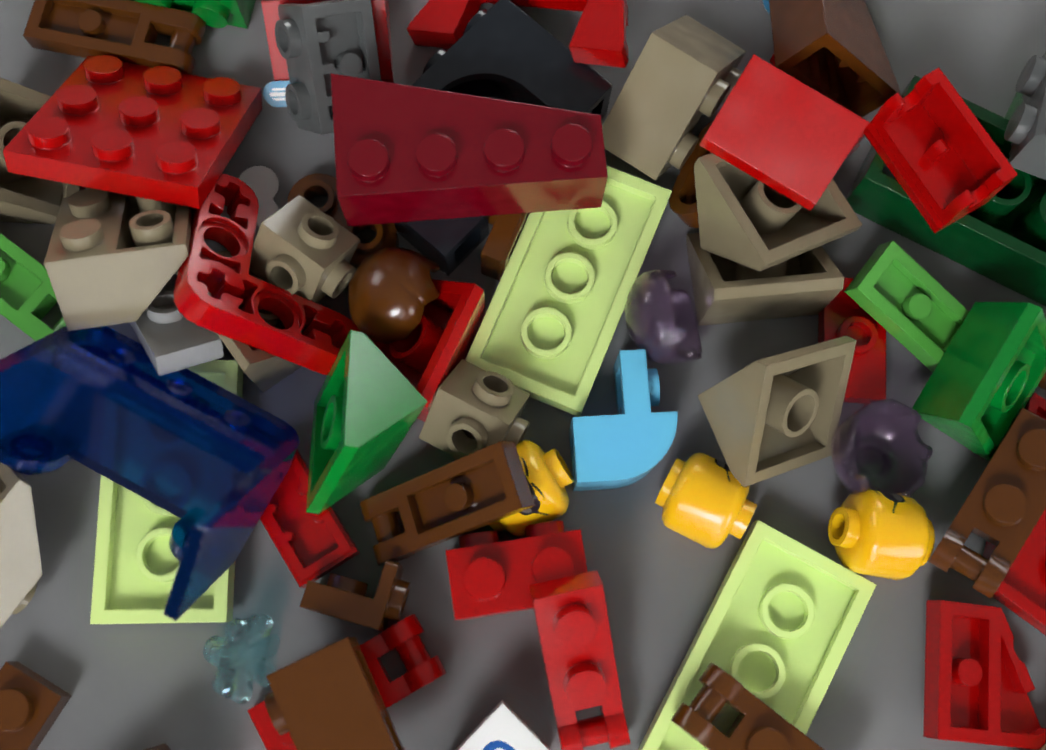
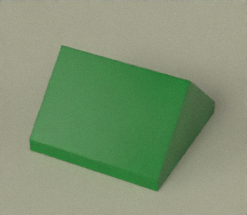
(986, 374)
(357, 421)

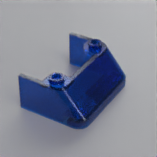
(160, 436)

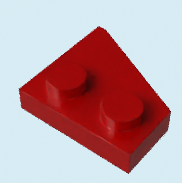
(975, 679)

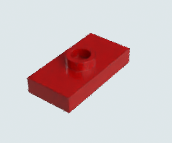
(868, 366)
(307, 541)

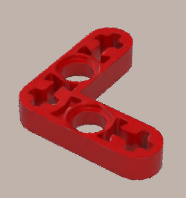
(232, 285)

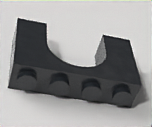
(510, 60)

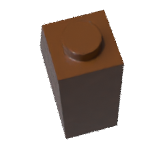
(833, 51)

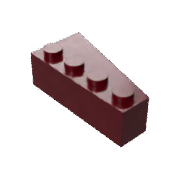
(458, 155)

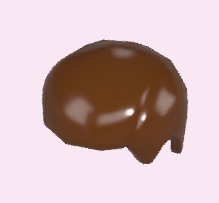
(391, 293)

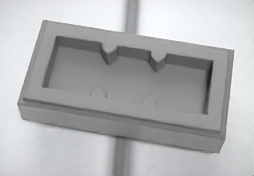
(172, 339)

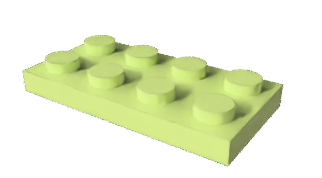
(568, 292)
(134, 554)
(773, 629)

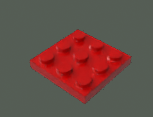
(136, 131)

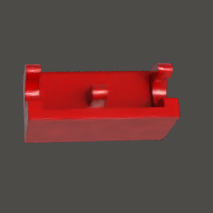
(938, 151)

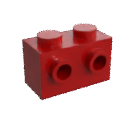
(496, 575)

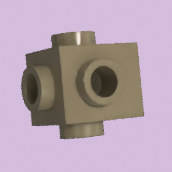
(304, 251)
(474, 411)

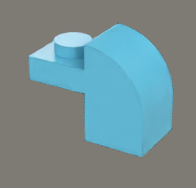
(628, 445)

